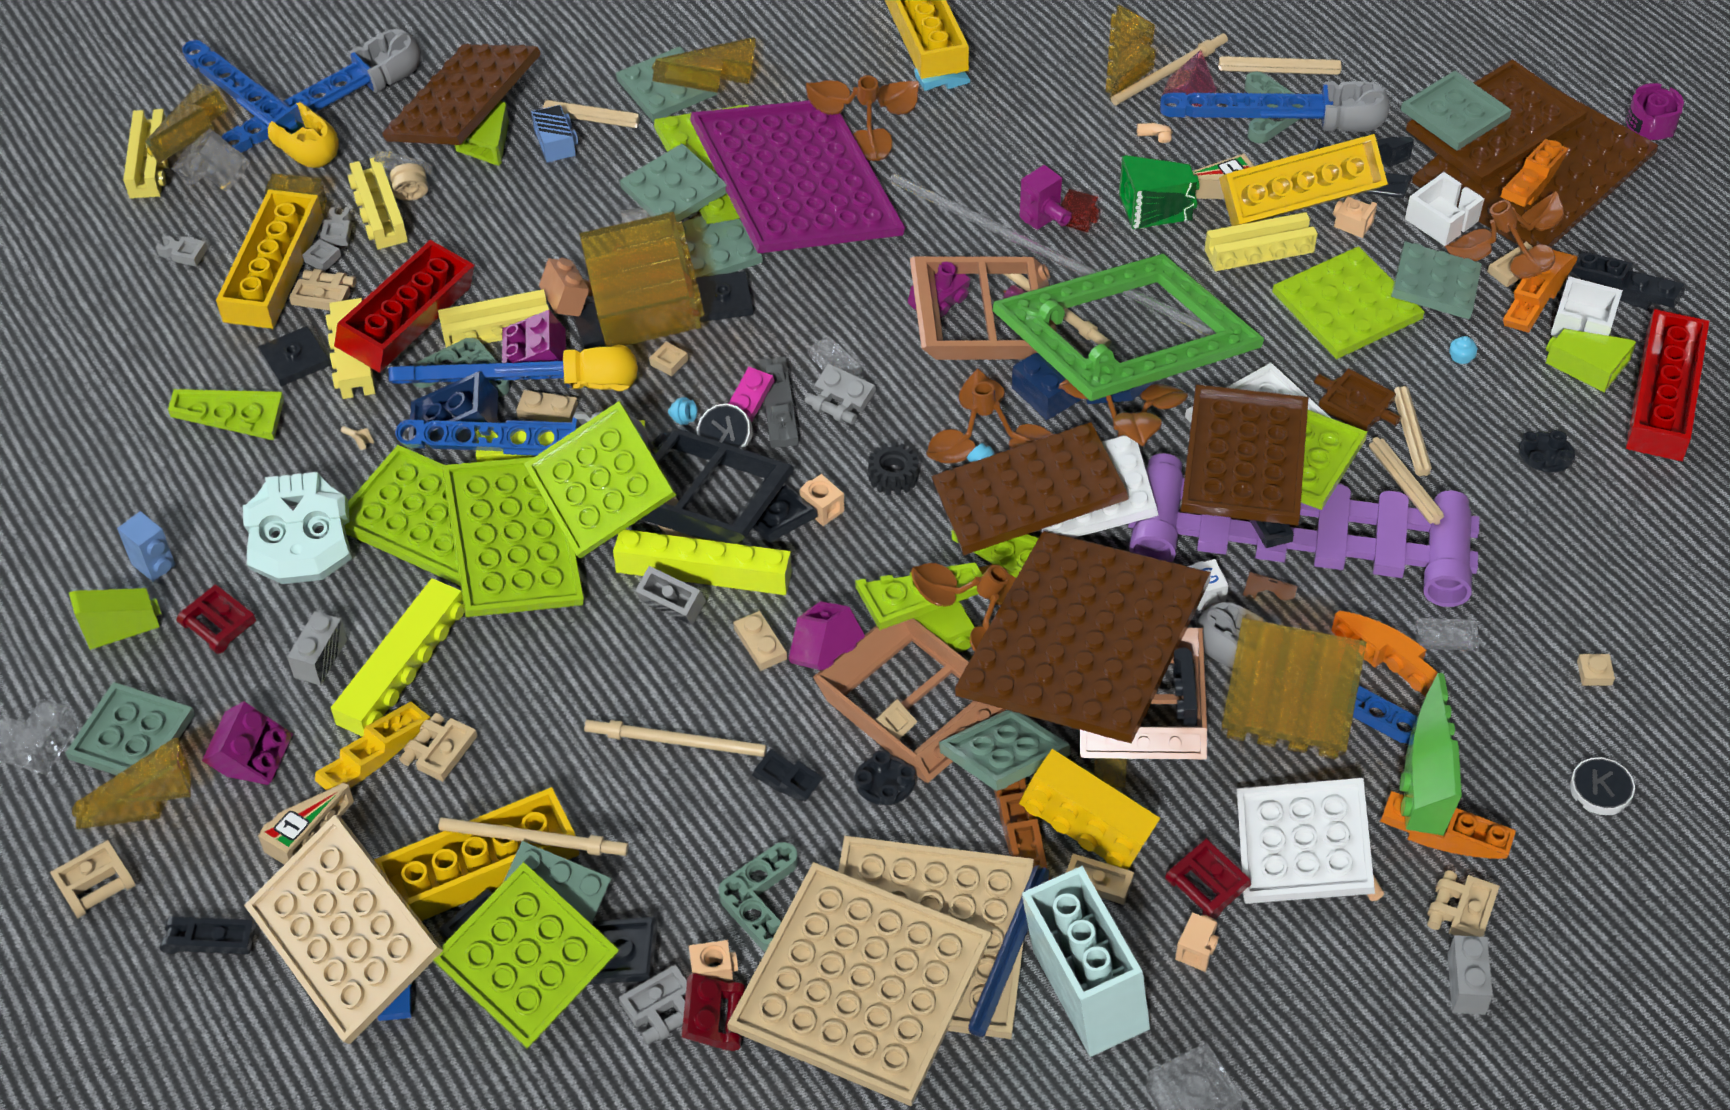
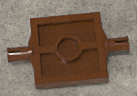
(1357, 400)

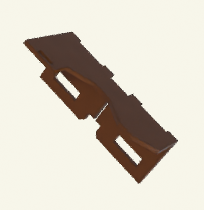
(1256, 583)

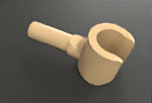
(361, 437)

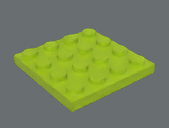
(1346, 302)
(1327, 456)
(600, 479)
(525, 955)

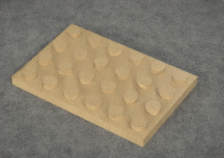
(343, 929)

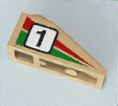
(1209, 176)
(298, 824)

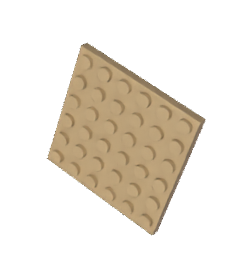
(958, 883)
(860, 983)

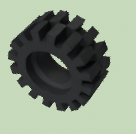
(893, 480)

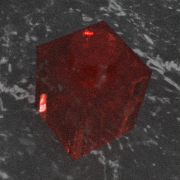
(1083, 210)

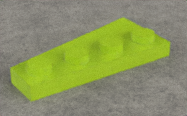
(238, 411)
(1008, 554)
(898, 599)

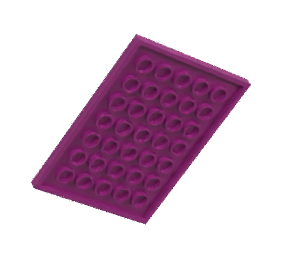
(795, 176)

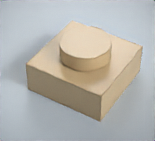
(668, 359)
(1595, 669)
(896, 719)

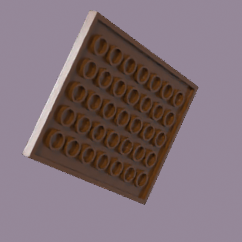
(1596, 164)
(1084, 636)

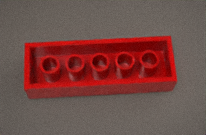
(403, 306)
(1668, 385)

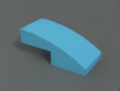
(949, 80)

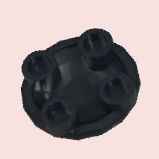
(1547, 451)
(884, 779)

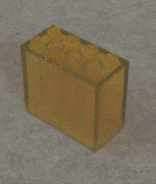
(642, 280)
(1293, 688)

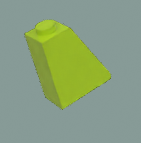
(488, 137)
(1590, 356)
(114, 614)
(949, 625)

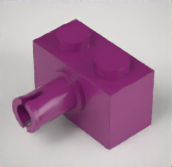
(1042, 198)
(949, 288)

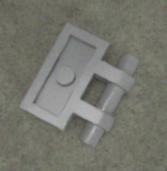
(843, 387)
(653, 998)

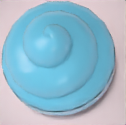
(1463, 350)
(683, 411)
(980, 452)

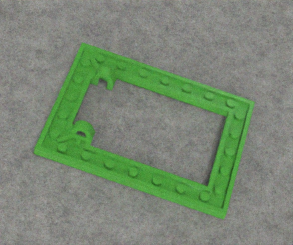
(1101, 373)

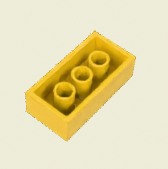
(1088, 810)

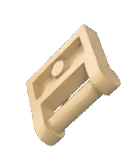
(88, 871)

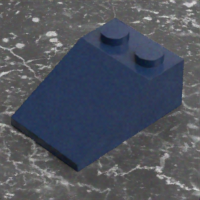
(1039, 384)
(464, 400)

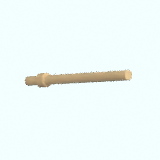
(1207, 48)
(1086, 329)
(617, 730)
(593, 845)

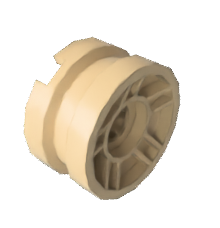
(408, 181)

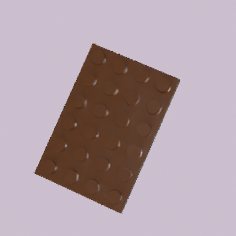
(461, 94)
(1536, 115)
(1246, 455)
(1029, 488)

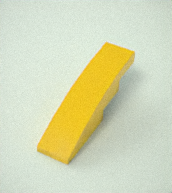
(377, 746)

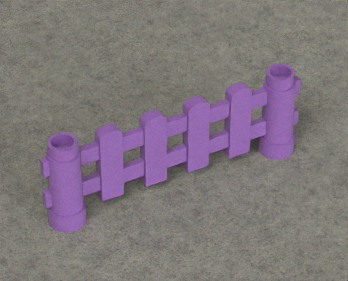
(1446, 557)

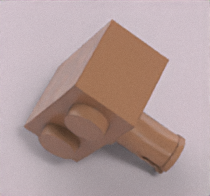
(564, 287)

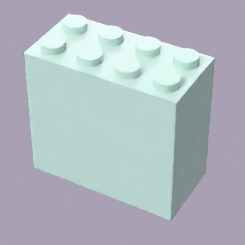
(1086, 961)

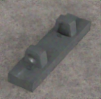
(779, 404)

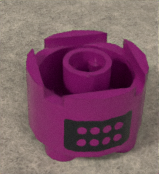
(1655, 111)

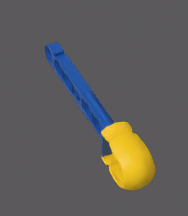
(286, 130)
(594, 367)

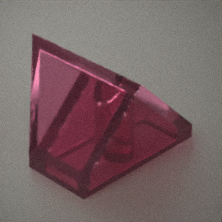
(1191, 78)

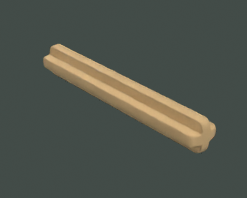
(597, 114)
(1412, 431)

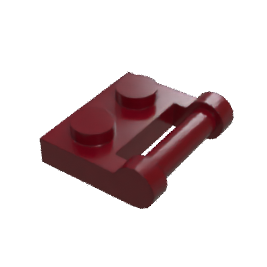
(223, 612)
(1216, 872)
(703, 1011)

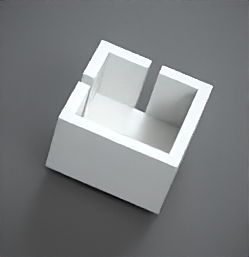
(1435, 209)
(1586, 307)

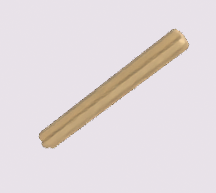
(1279, 65)
(1406, 481)

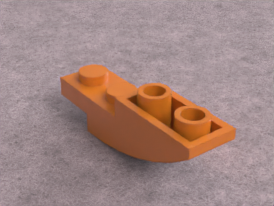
(1535, 174)
(1535, 292)
(1387, 646)
(1465, 834)

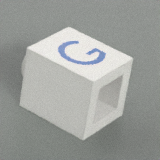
(1217, 587)

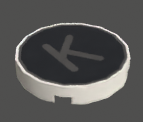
(726, 425)
(1602, 786)

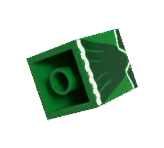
(1157, 191)

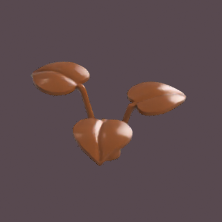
(897, 97)
(1531, 263)
(981, 397)
(1143, 424)
(939, 587)

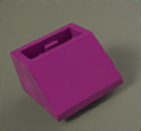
(534, 340)
(824, 635)
(247, 745)

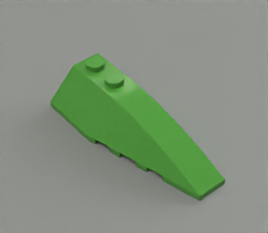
(1431, 766)

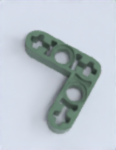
(1261, 83)
(478, 355)
(750, 890)

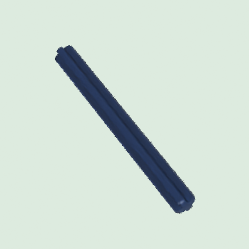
(1005, 960)

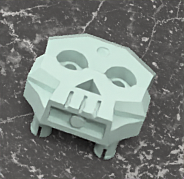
(298, 551)

